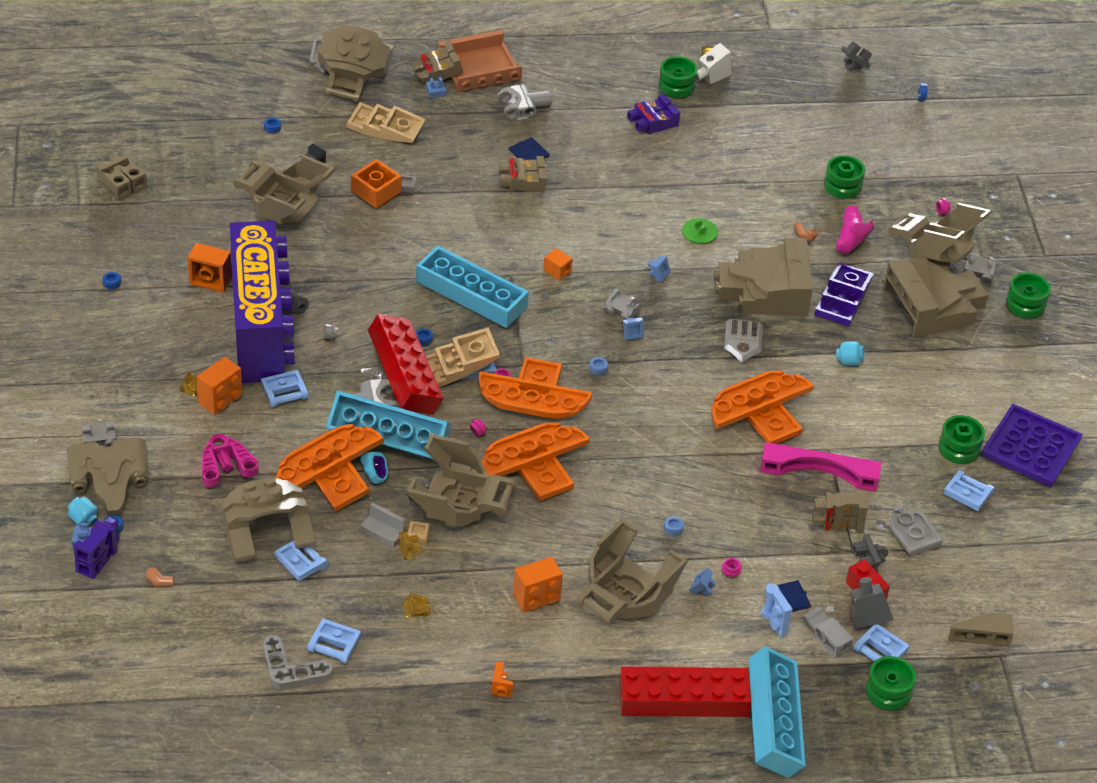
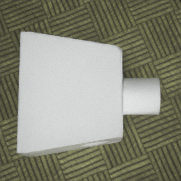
(715, 64)

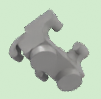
(981, 267)
(622, 305)
(99, 432)

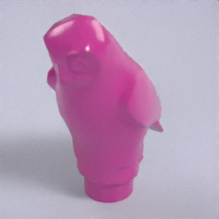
(853, 230)

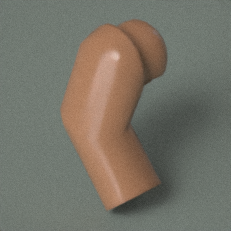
(802, 233)
(157, 579)

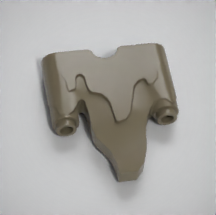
(109, 469)

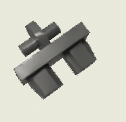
(851, 52)
(872, 553)

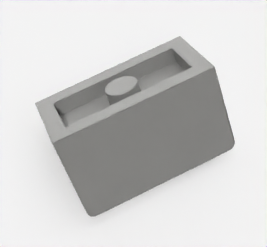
(383, 525)

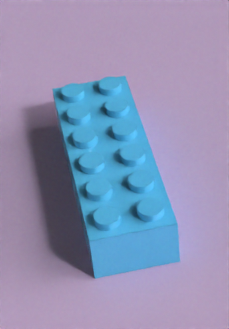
(472, 286)
(397, 426)
(776, 712)

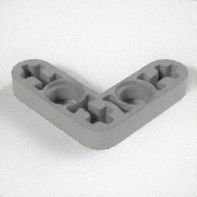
(285, 671)

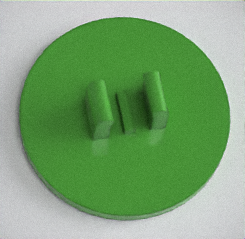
(699, 231)

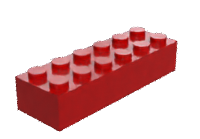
(405, 364)
(684, 691)

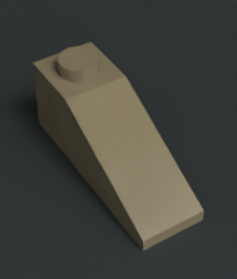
(984, 629)

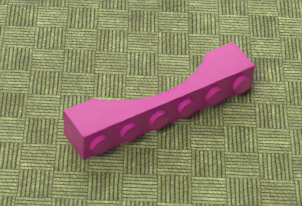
(859, 472)

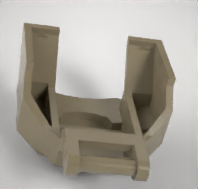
(352, 58)
(287, 193)
(942, 240)
(462, 487)
(260, 499)
(622, 584)

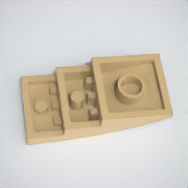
(385, 123)
(463, 356)

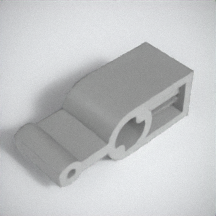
(829, 632)

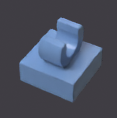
(436, 88)
(660, 268)
(633, 328)
(80, 532)
(702, 583)

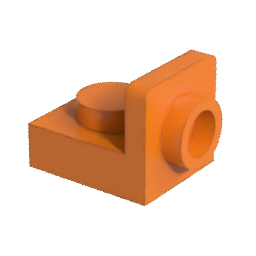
(501, 686)

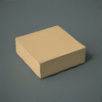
(419, 529)

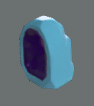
(375, 466)

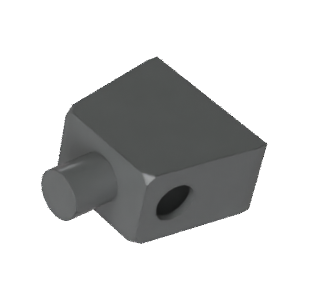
(869, 605)

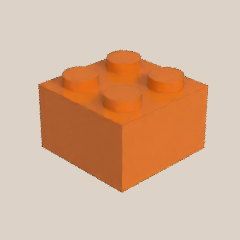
(376, 183)
(209, 267)
(219, 385)
(537, 584)

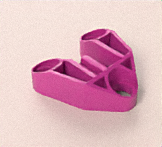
(244, 461)

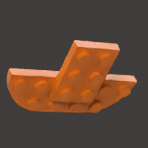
(534, 391)
(761, 402)
(534, 457)
(329, 465)

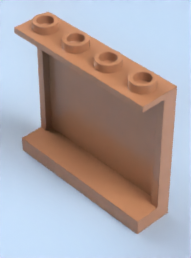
(483, 61)

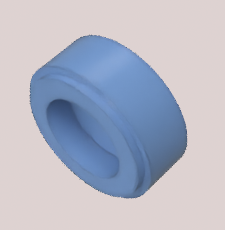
(598, 366)
(673, 526)

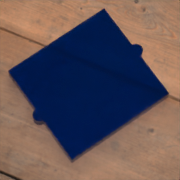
(528, 149)
(794, 595)

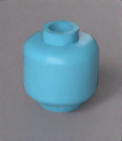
(850, 353)
(82, 511)

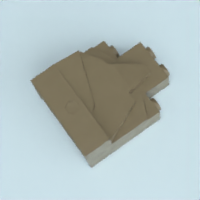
(768, 279)
(935, 295)

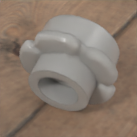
(330, 331)

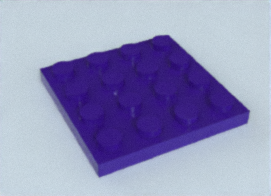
(1031, 445)

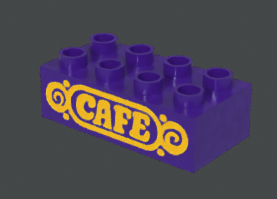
(261, 300)

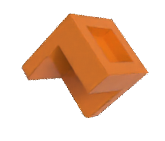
(557, 264)

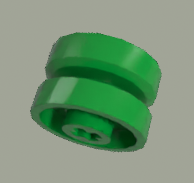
(677, 76)
(844, 176)
(1028, 295)
(961, 439)
(890, 683)

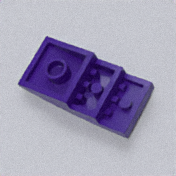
(844, 294)

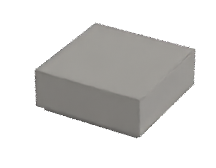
(408, 183)

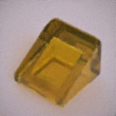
(416, 606)

